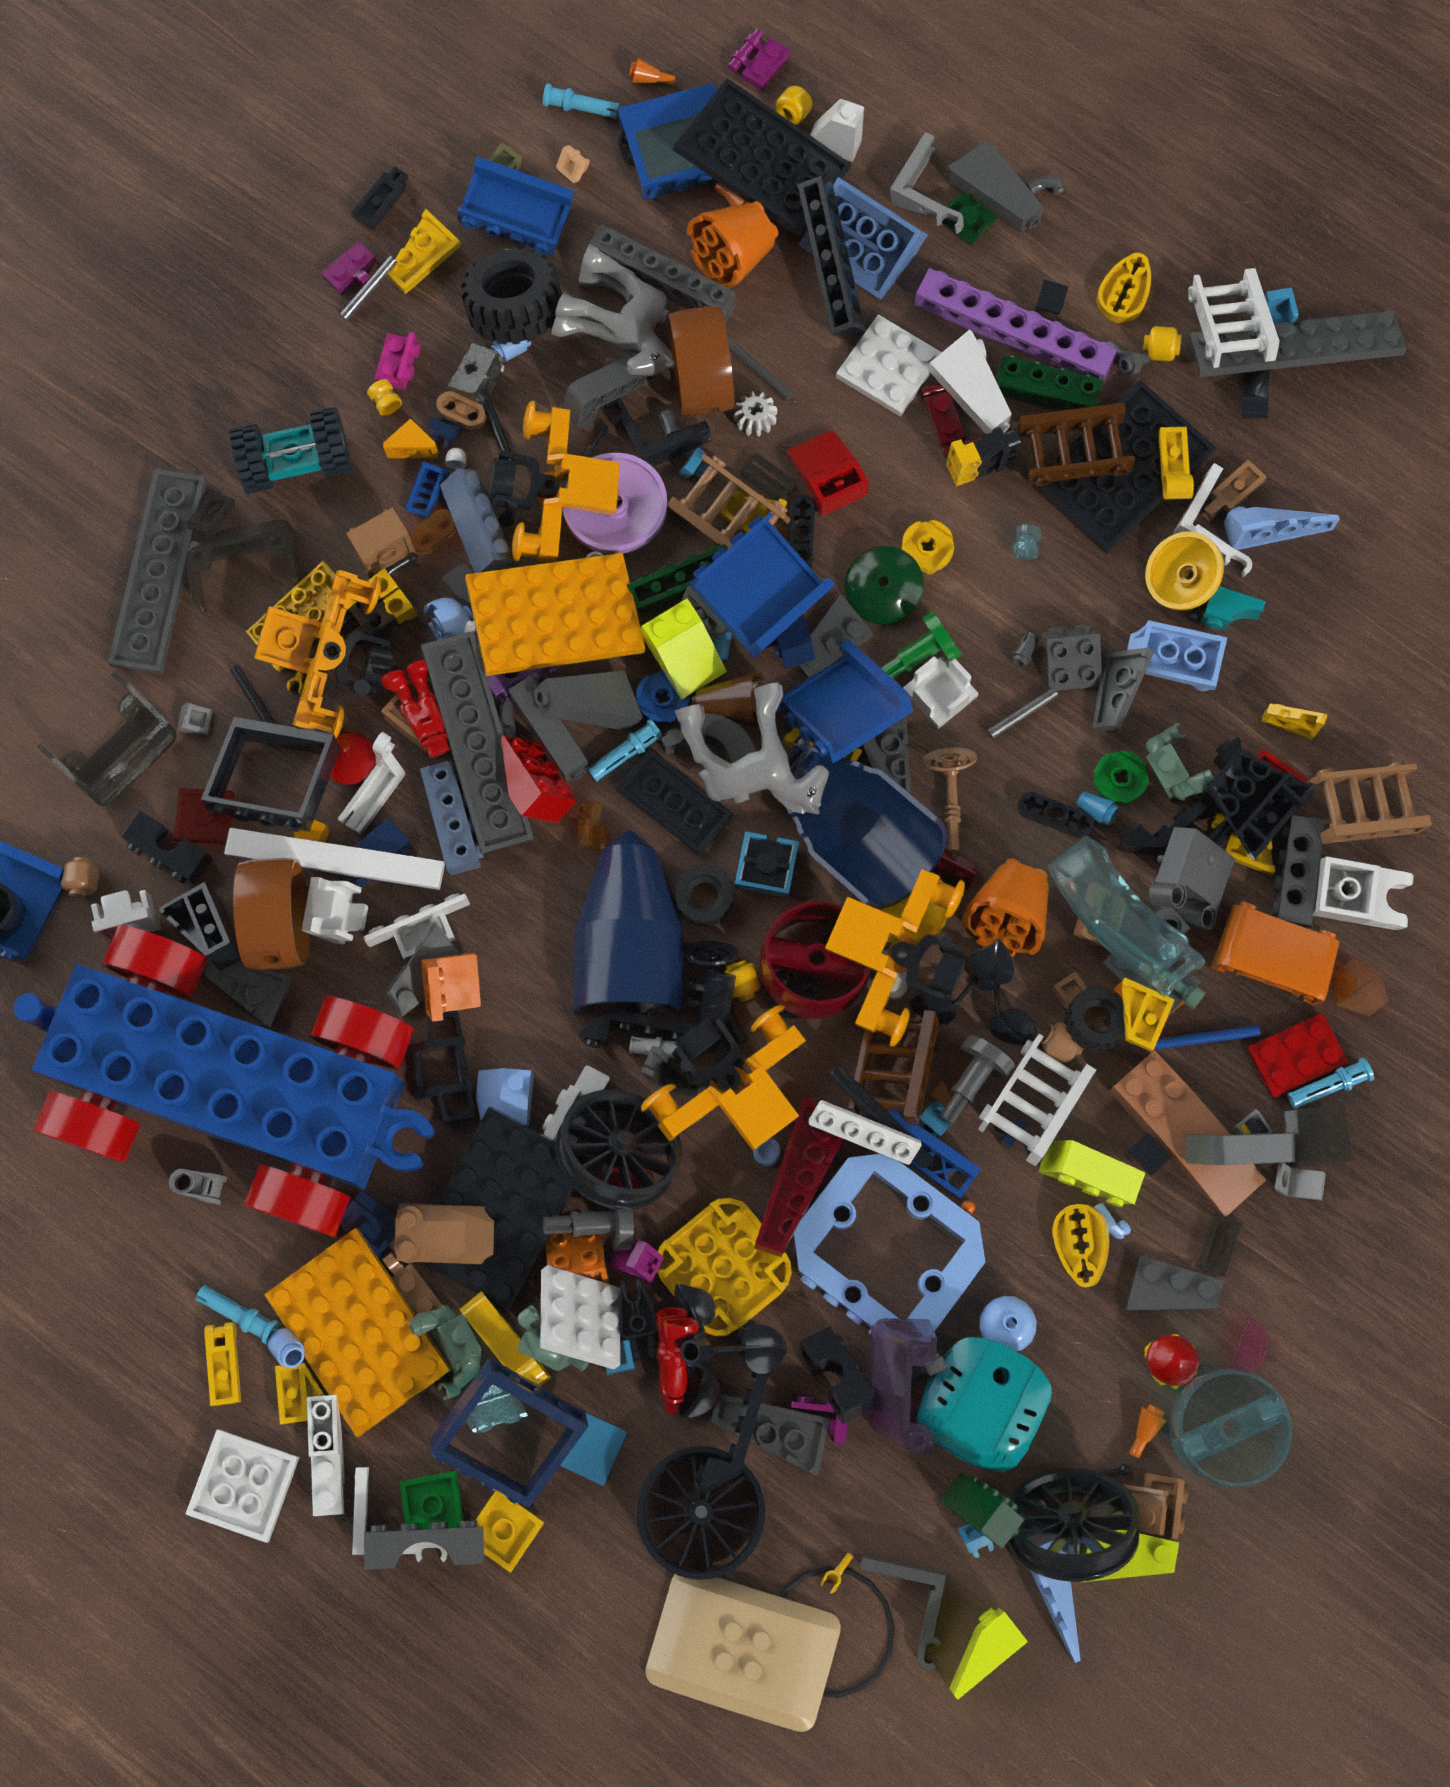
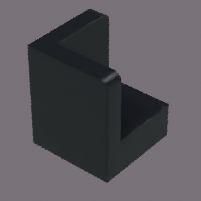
(1051, 297)
(1148, 1154)

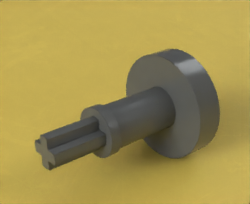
(985, 1061)
(614, 1222)

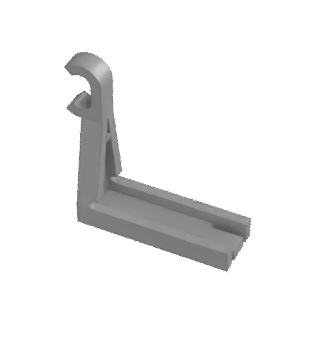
(907, 198)

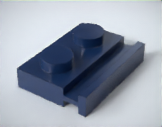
(373, 1221)

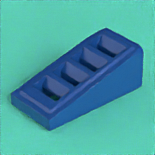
(426, 468)

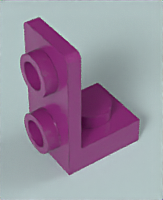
(639, 1261)
(836, 1428)

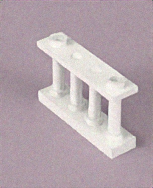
(1254, 304)
(1050, 1123)

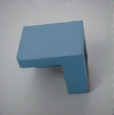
(1282, 305)
(626, 1359)

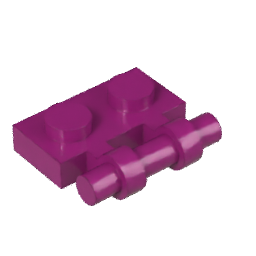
(764, 64)

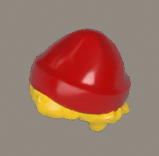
(1171, 1360)

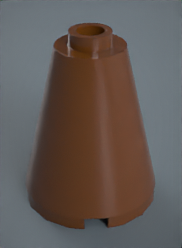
(731, 699)

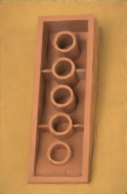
(1170, 1111)

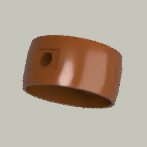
(701, 360)
(270, 913)

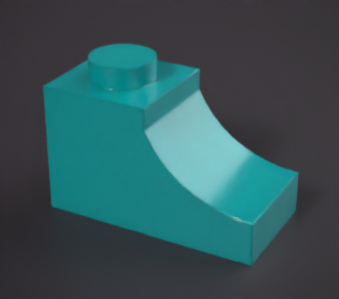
(1229, 606)

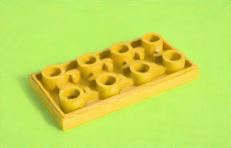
(305, 599)

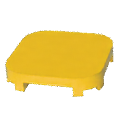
(720, 1257)

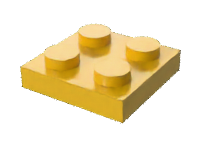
(507, 1530)

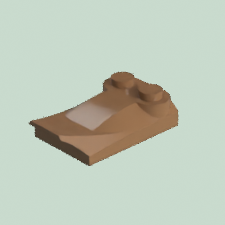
(443, 1233)

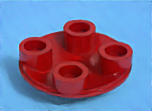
(354, 759)

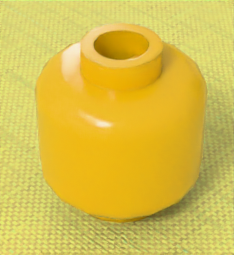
(794, 104)
(1162, 343)
(746, 980)

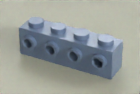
(476, 521)
(451, 818)

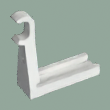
(1186, 522)
(375, 788)
(360, 1519)

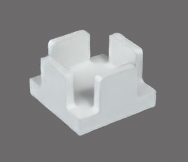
(941, 689)
(120, 911)
(331, 911)

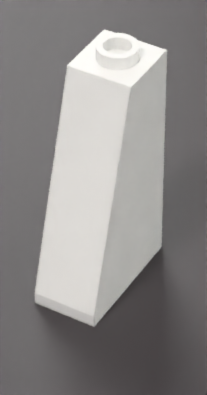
(971, 383)

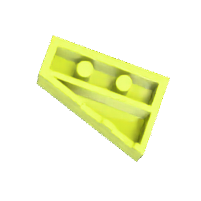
(1092, 1172)
(1151, 1558)

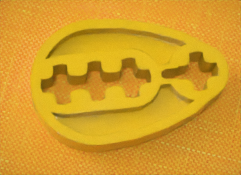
(1136, 295)
(1066, 1241)

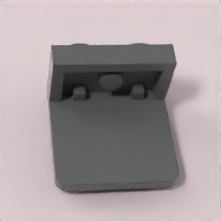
(1073, 657)

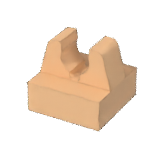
(572, 164)

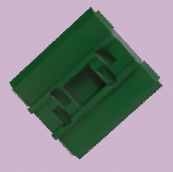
(975, 218)

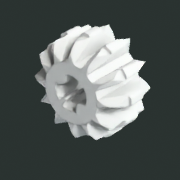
(746, 412)

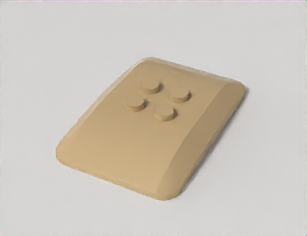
(744, 1650)

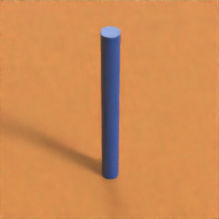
(1207, 1037)

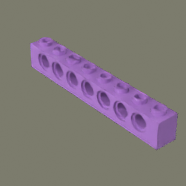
(1000, 328)

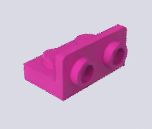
(398, 359)

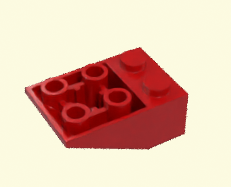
(829, 472)
(534, 781)

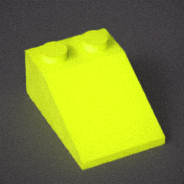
(683, 648)
(989, 1647)

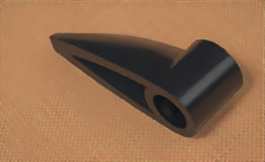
(1256, 396)

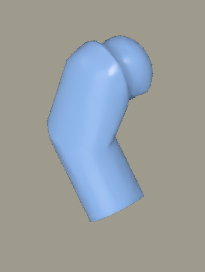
(1118, 1229)

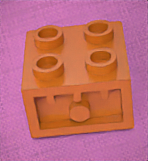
(450, 984)
(578, 1255)

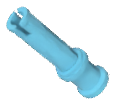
(569, 100)
(634, 744)
(1344, 1079)
(248, 1319)

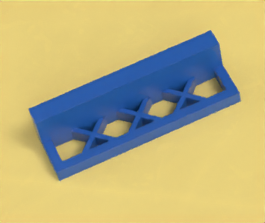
(942, 1151)

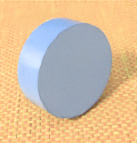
(767, 1153)

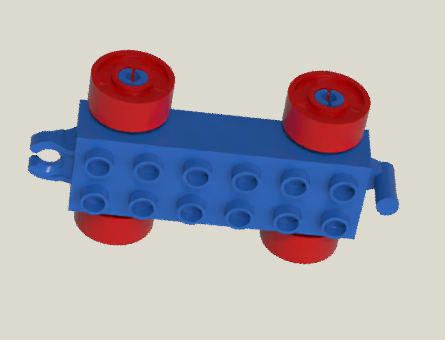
(223, 1077)

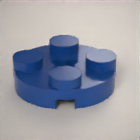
(649, 705)

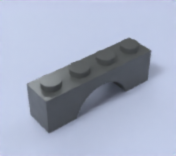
(386, 1546)

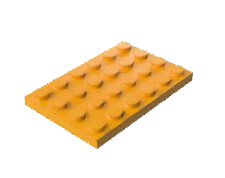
(554, 614)
(357, 1332)

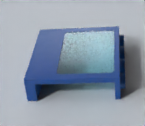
(651, 133)

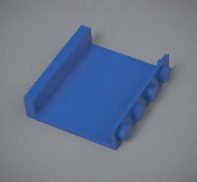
(39, 889)

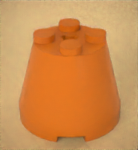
(731, 241)
(1010, 908)

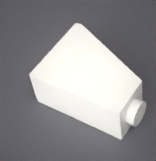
(841, 128)

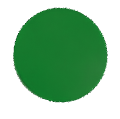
(923, 648)

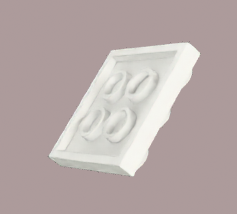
(888, 365)
(580, 1317)
(242, 1485)

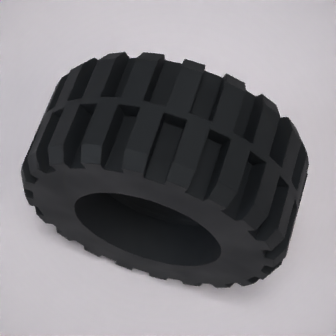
(508, 274)

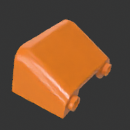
(1277, 953)

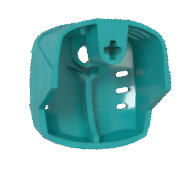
(982, 1412)

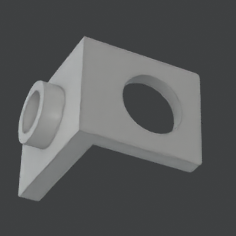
(1300, 1182)

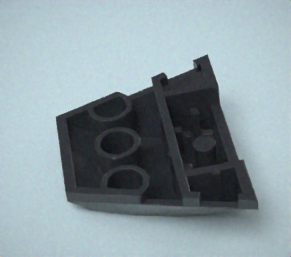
(1256, 799)

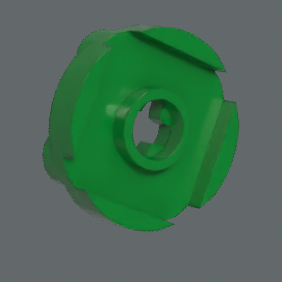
(1119, 762)

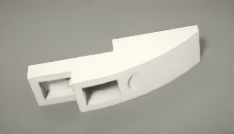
(326, 1455)

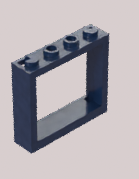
(531, 1394)

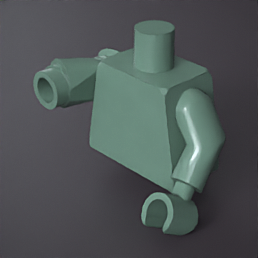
(1170, 769)
(455, 1343)
(531, 1344)

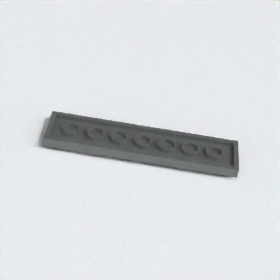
(1309, 344)
(157, 573)
(475, 740)

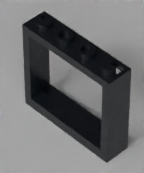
(275, 735)

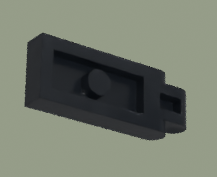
(380, 198)

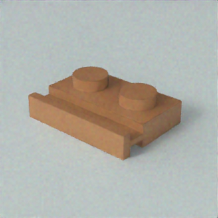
(1151, 1508)

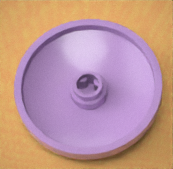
(638, 513)

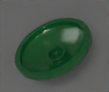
(887, 603)

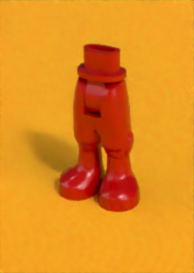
(423, 714)
(672, 1329)

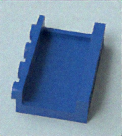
(515, 206)

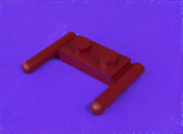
(944, 417)

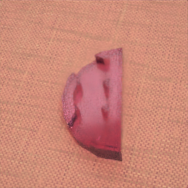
(1251, 1347)

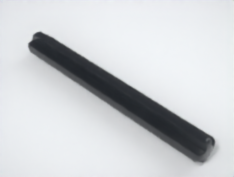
(873, 1108)

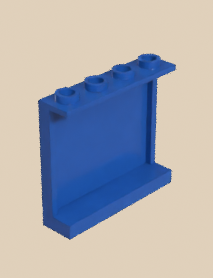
(758, 585)
(845, 704)

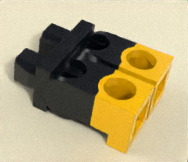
(982, 456)
(388, 613)

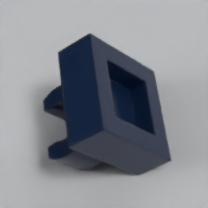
(445, 428)
(1009, 1140)

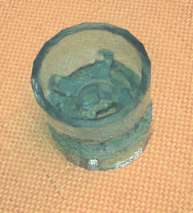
(1027, 539)

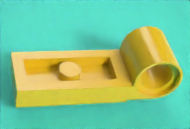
(1174, 460)

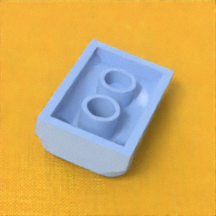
(1181, 654)

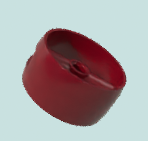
(794, 958)

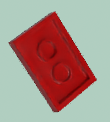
(1297, 1055)

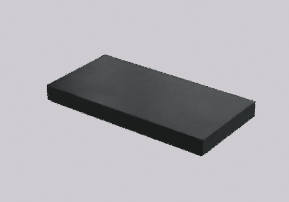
(674, 802)

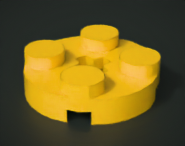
(942, 544)

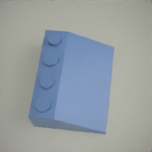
(875, 237)

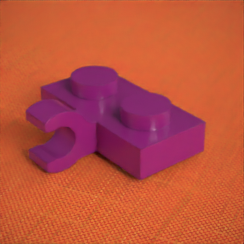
(350, 267)

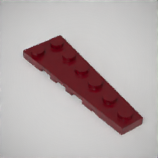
(799, 1176)

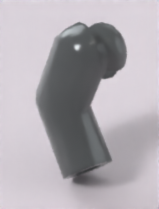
(1047, 181)

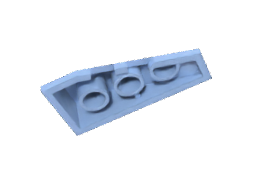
(1266, 525)
(506, 1091)
(1060, 1604)

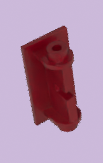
(956, 870)

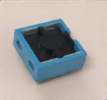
(766, 865)

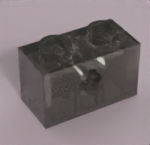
(477, 373)

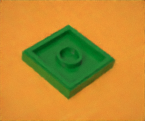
(432, 1500)

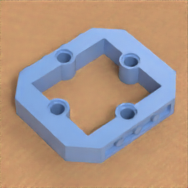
(840, 1194)

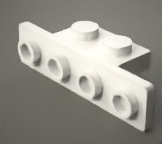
(413, 929)
(588, 1082)
(864, 1132)

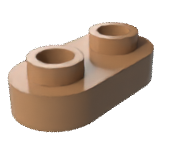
(463, 410)

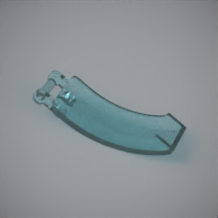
(1120, 917)

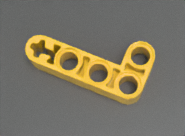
(502, 1338)

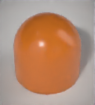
(968, 1206)

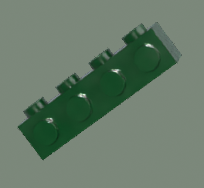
(1046, 385)
(669, 581)
(983, 1508)

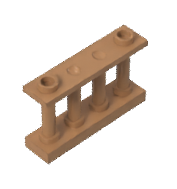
(705, 521)
(1364, 828)

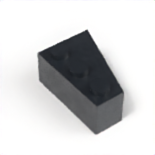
(204, 924)

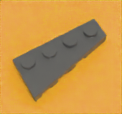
(782, 1431)

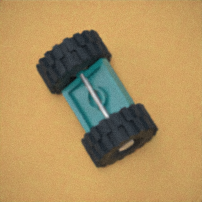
(290, 451)

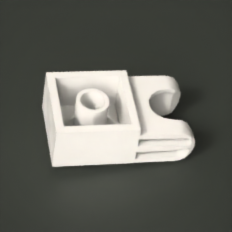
(1365, 895)

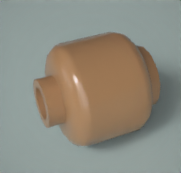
(80, 878)
(1059, 1045)

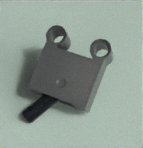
(1194, 871)

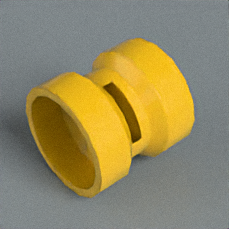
(382, 394)

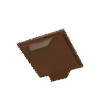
(944, 1073)

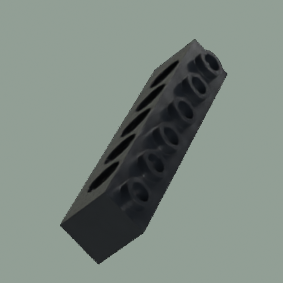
(831, 257)

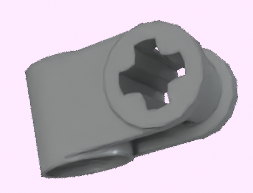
(202, 1187)

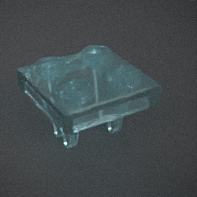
(495, 1409)

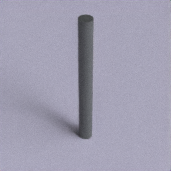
(761, 371)

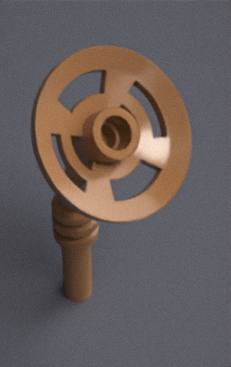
(949, 760)

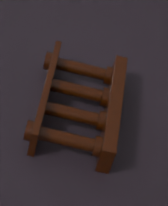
(1084, 420)
(915, 1080)

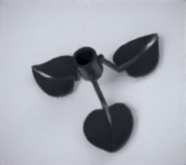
(991, 968)
(763, 1349)

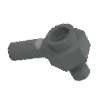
(1130, 361)

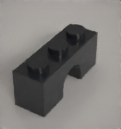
(146, 837)
(827, 1352)

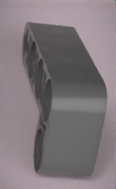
(600, 388)
(1240, 1148)

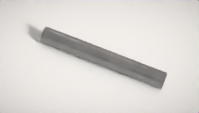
(368, 288)
(1022, 713)

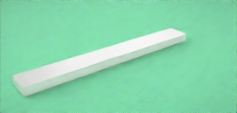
(337, 858)

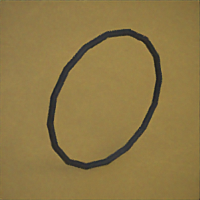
(888, 1615)

